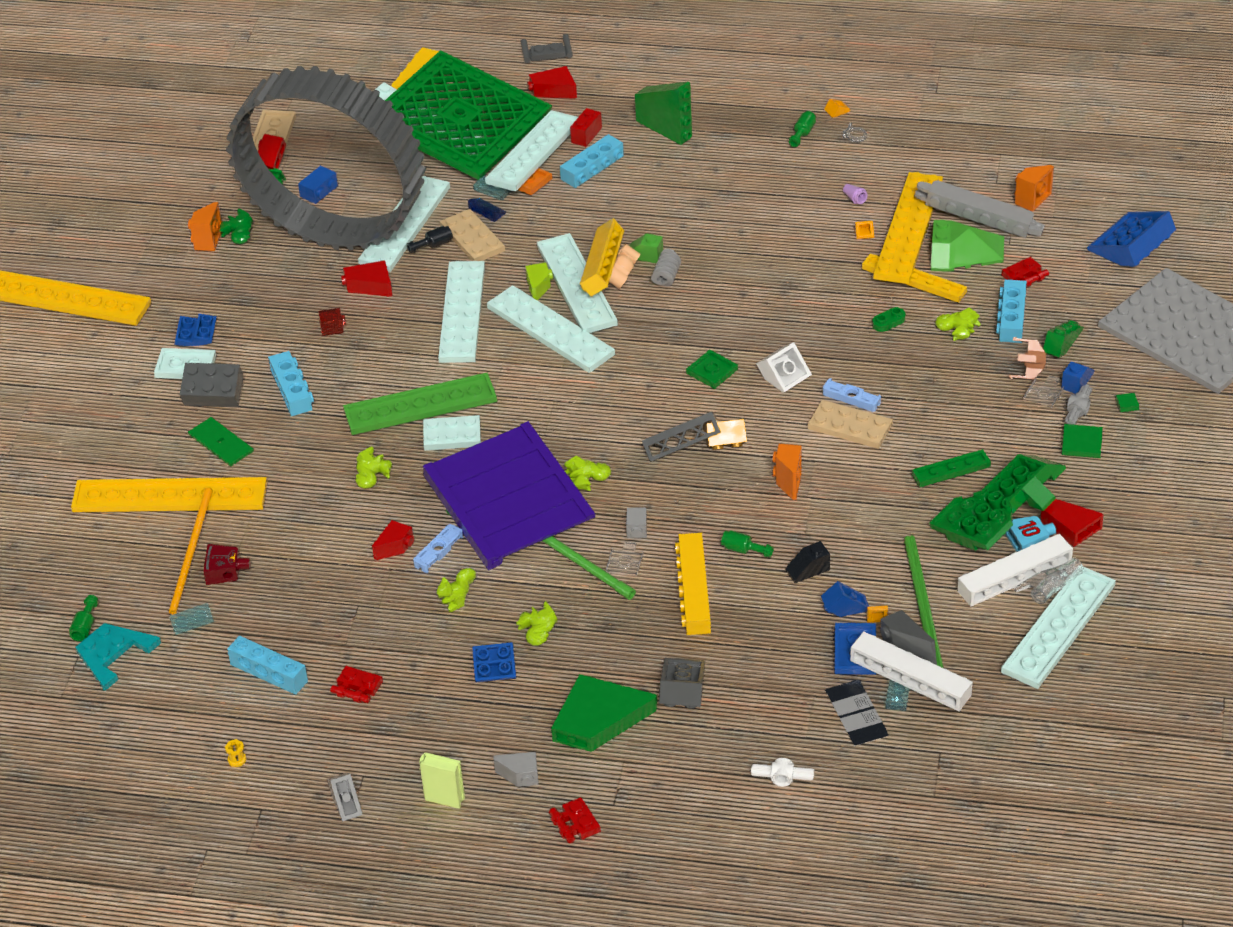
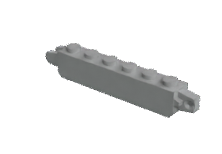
(979, 208)

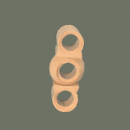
(623, 265)

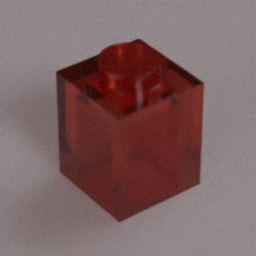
(331, 321)

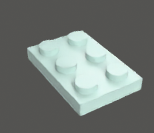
(172, 361)
(451, 432)

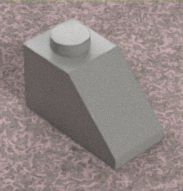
(517, 768)
(344, 796)

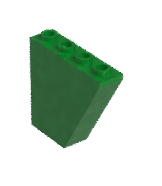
(666, 110)
(599, 712)

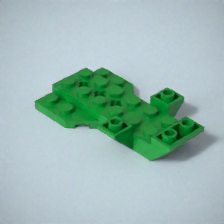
(988, 513)

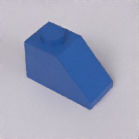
(1076, 376)
(844, 600)

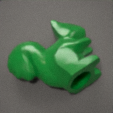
(238, 226)

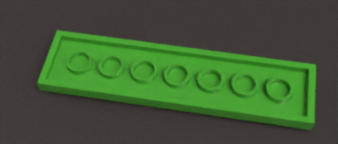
(419, 403)

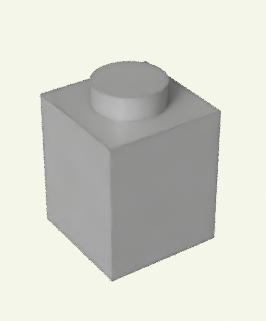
(636, 522)

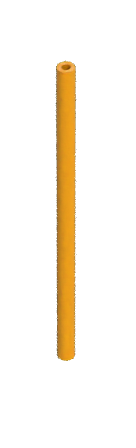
(190, 551)

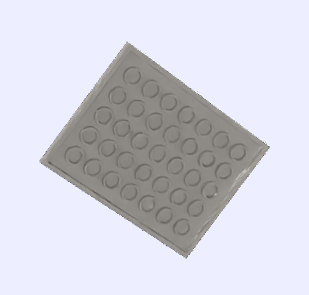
(1179, 327)

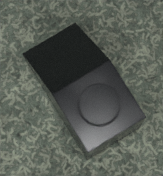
(809, 562)

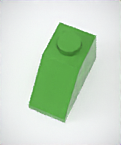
(649, 247)

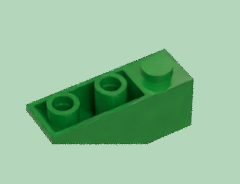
(1061, 338)

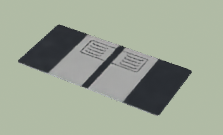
(856, 712)

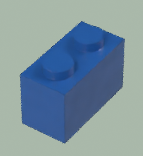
(318, 184)

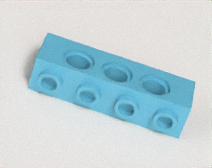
(591, 161)
(1012, 310)
(290, 383)
(267, 665)

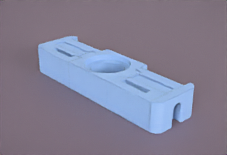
(862, 399)
(445, 539)

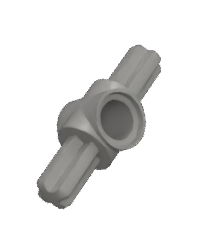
(1078, 405)

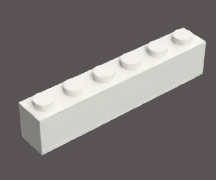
(1013, 569)
(911, 671)

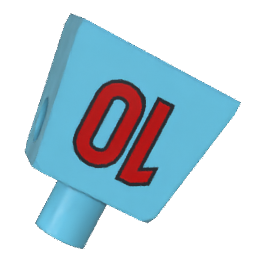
(1028, 532)

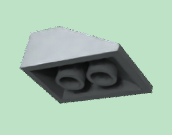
(907, 635)
(682, 682)

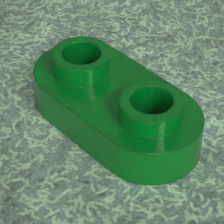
(888, 319)

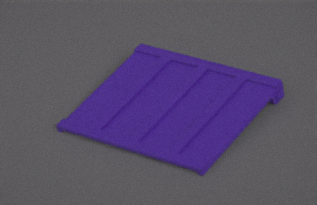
(507, 493)

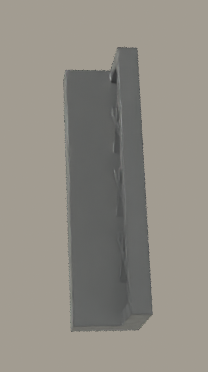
(677, 430)

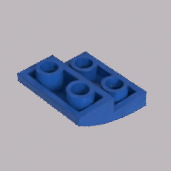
(195, 330)
(494, 662)

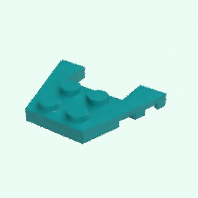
(107, 645)

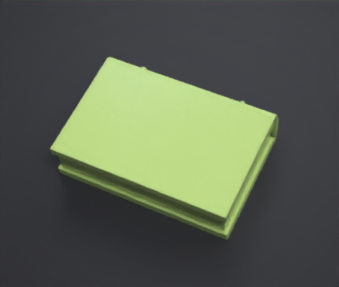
(442, 780)

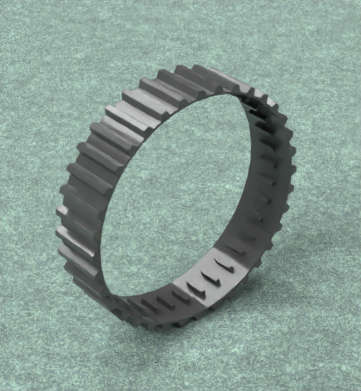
(290, 210)

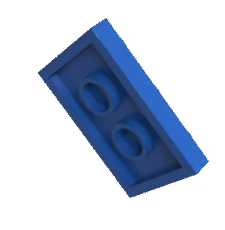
(845, 637)

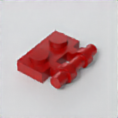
(1025, 270)
(357, 680)
(579, 816)

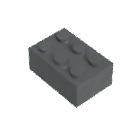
(211, 385)

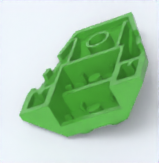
(963, 245)

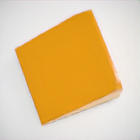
(836, 108)
(864, 230)
(875, 613)

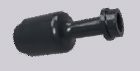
(432, 238)

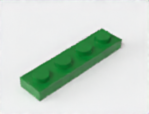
(951, 468)

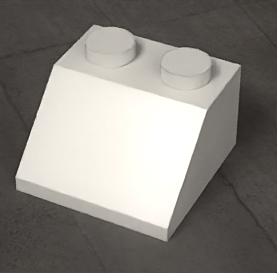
(784, 367)

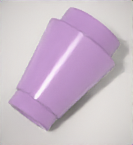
(856, 194)

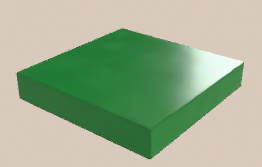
(712, 369)
(1082, 441)

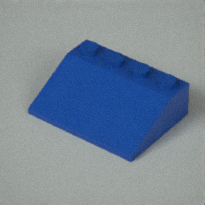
(1133, 237)

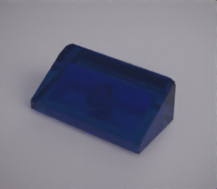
(485, 209)

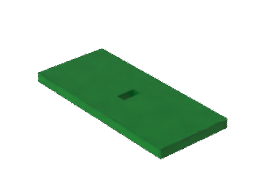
(231, 447)

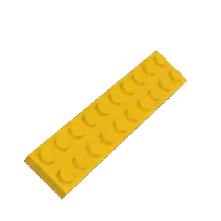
(905, 233)
(72, 298)
(168, 494)

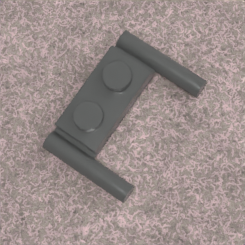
(547, 51)

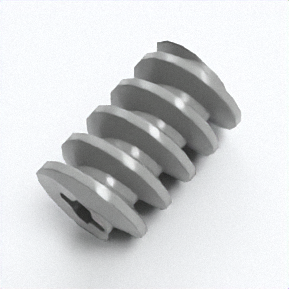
(666, 268)

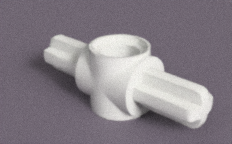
(782, 772)

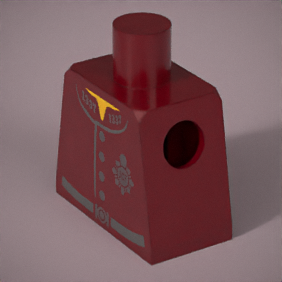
(223, 564)

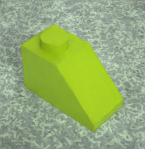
(538, 279)

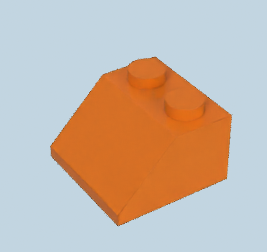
(1033, 186)
(205, 227)
(788, 468)

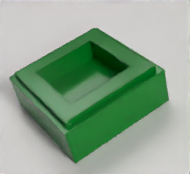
(1127, 402)

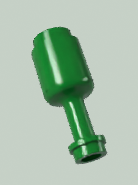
(802, 127)
(743, 543)
(83, 620)

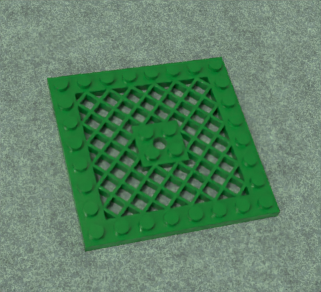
(476, 164)

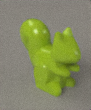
(962, 322)
(368, 466)
(583, 469)
(456, 592)
(540, 623)

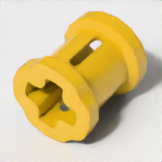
(239, 746)

